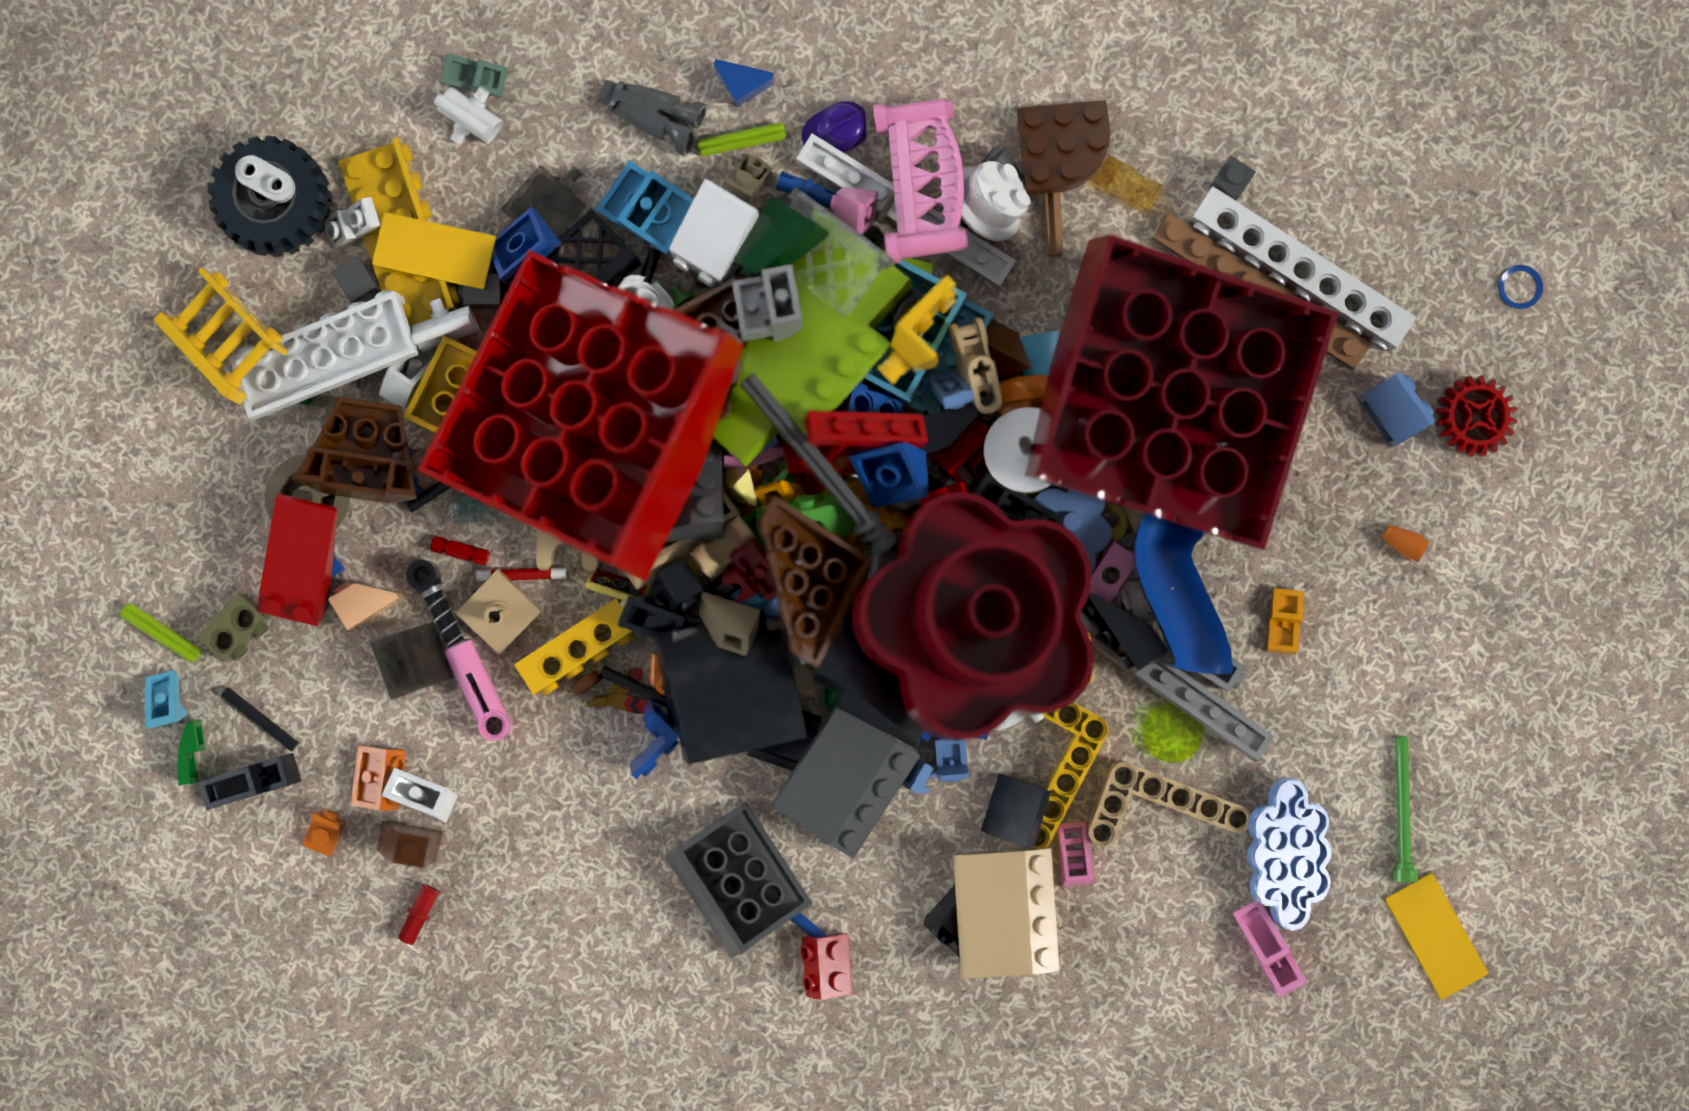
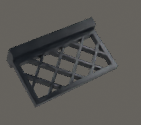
(615, 269)

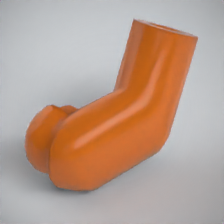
(655, 676)

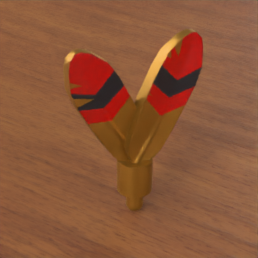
(617, 697)

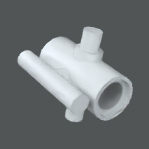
(469, 115)
(451, 324)

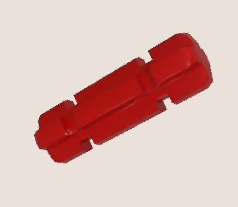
(459, 550)

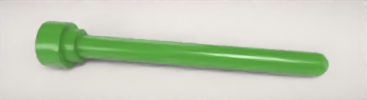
(1404, 869)

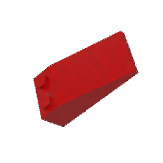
(298, 560)

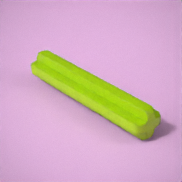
(741, 139)
(160, 633)

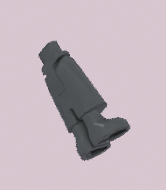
(654, 112)

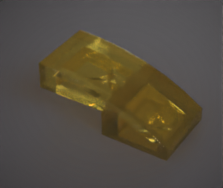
(1128, 185)

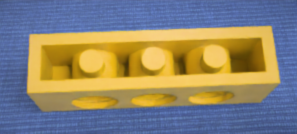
(533, 667)

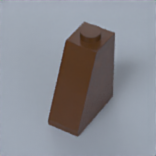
(408, 844)

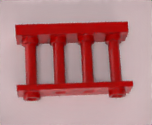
(844, 433)

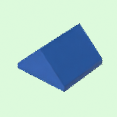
(513, 243)
(892, 473)

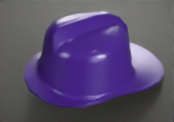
(838, 125)

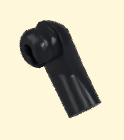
(905, 305)

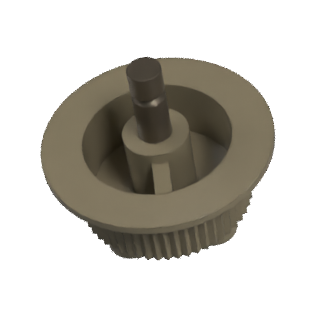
(282, 483)

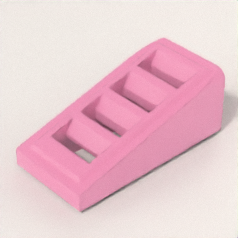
(1079, 880)

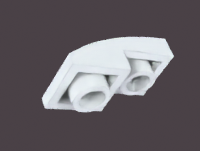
(352, 223)

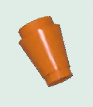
(1406, 542)

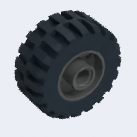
(262, 223)

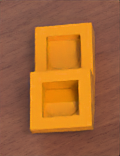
(1284, 621)

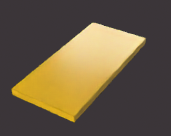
(434, 250)
(1436, 936)

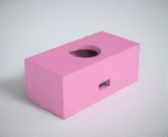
(1117, 556)

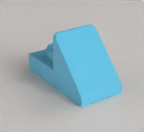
(162, 700)

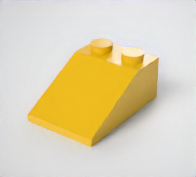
(439, 384)

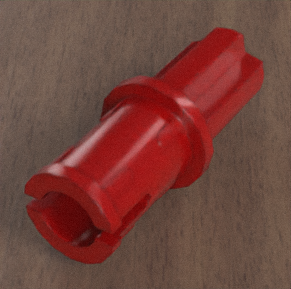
(418, 914)

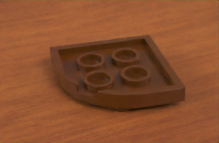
(1062, 144)

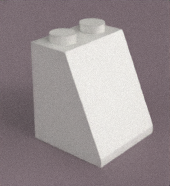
(712, 234)

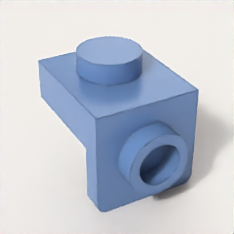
(951, 760)

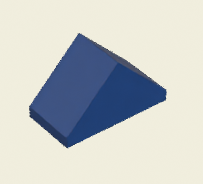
(743, 81)

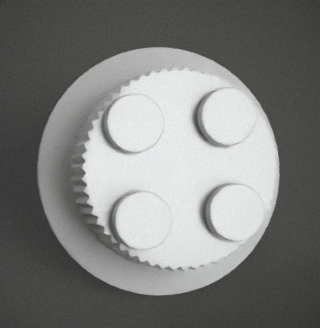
(993, 200)

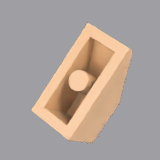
(360, 603)

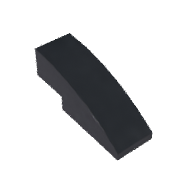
(249, 781)

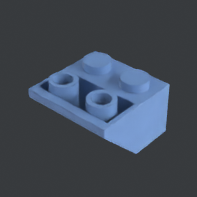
(1397, 408)

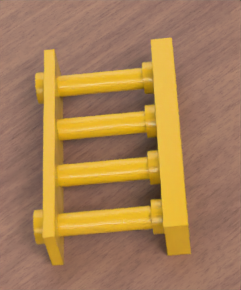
(211, 363)

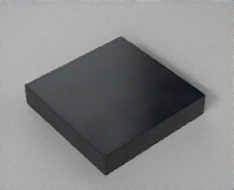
(1016, 811)

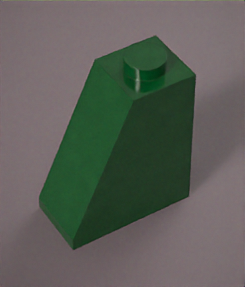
(778, 239)

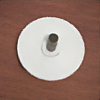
(1009, 448)

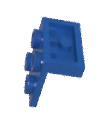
(665, 742)

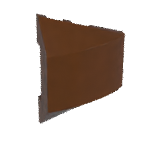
(360, 454)

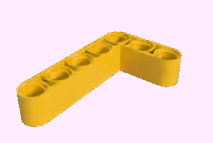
(1067, 766)

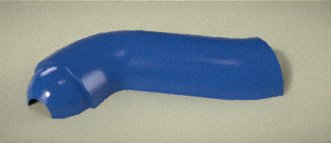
(1185, 613)

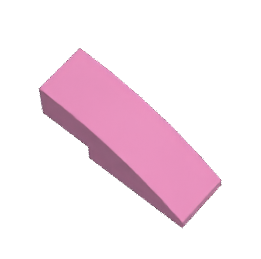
(1269, 949)

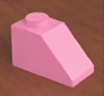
(855, 207)

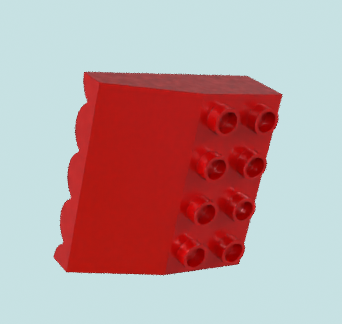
(586, 414)

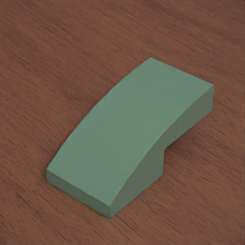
(470, 74)

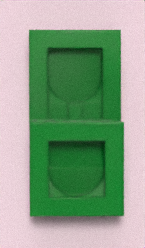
(191, 741)

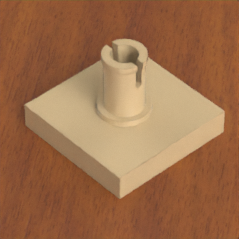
(498, 611)

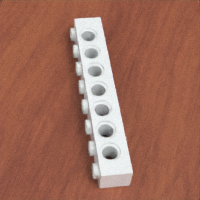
(1395, 319)

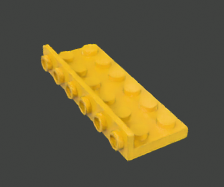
(394, 189)

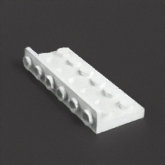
(328, 354)

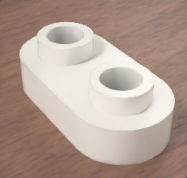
(264, 178)

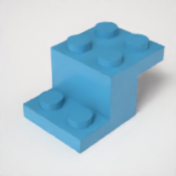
(646, 206)

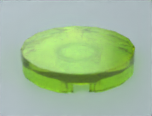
(1164, 728)

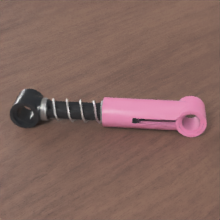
(461, 653)

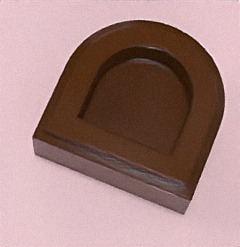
(586, 683)

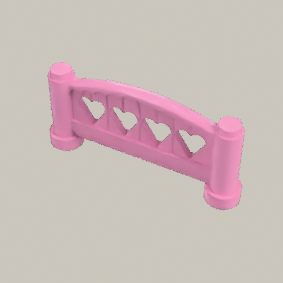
(915, 235)

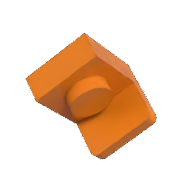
(324, 832)

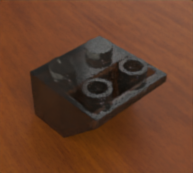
(412, 660)

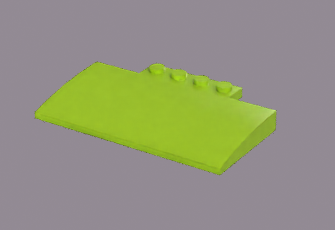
(818, 362)

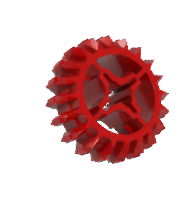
(1486, 424)

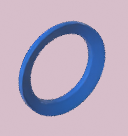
(1534, 274)

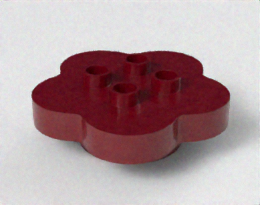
(979, 617)

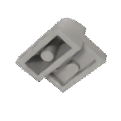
(768, 304)

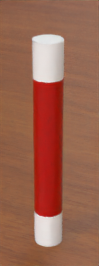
(524, 573)

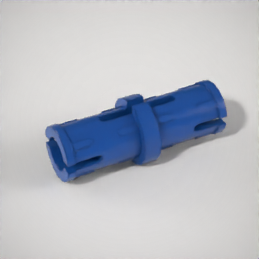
(818, 193)

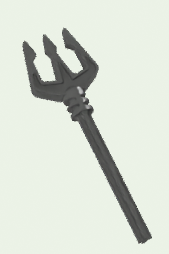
(882, 543)

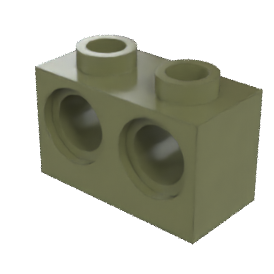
(230, 621)

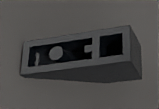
(1014, 504)

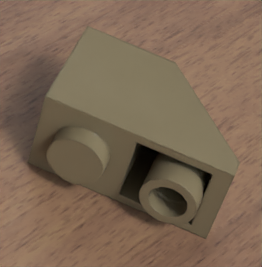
(747, 179)
(729, 622)

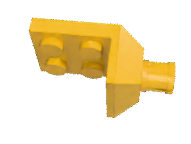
(907, 347)

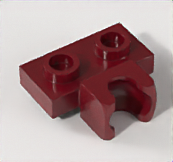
(750, 571)

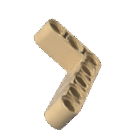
(1162, 796)

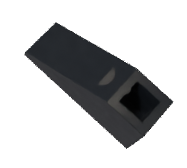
(948, 424)
(1129, 636)

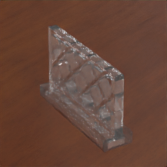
(845, 237)

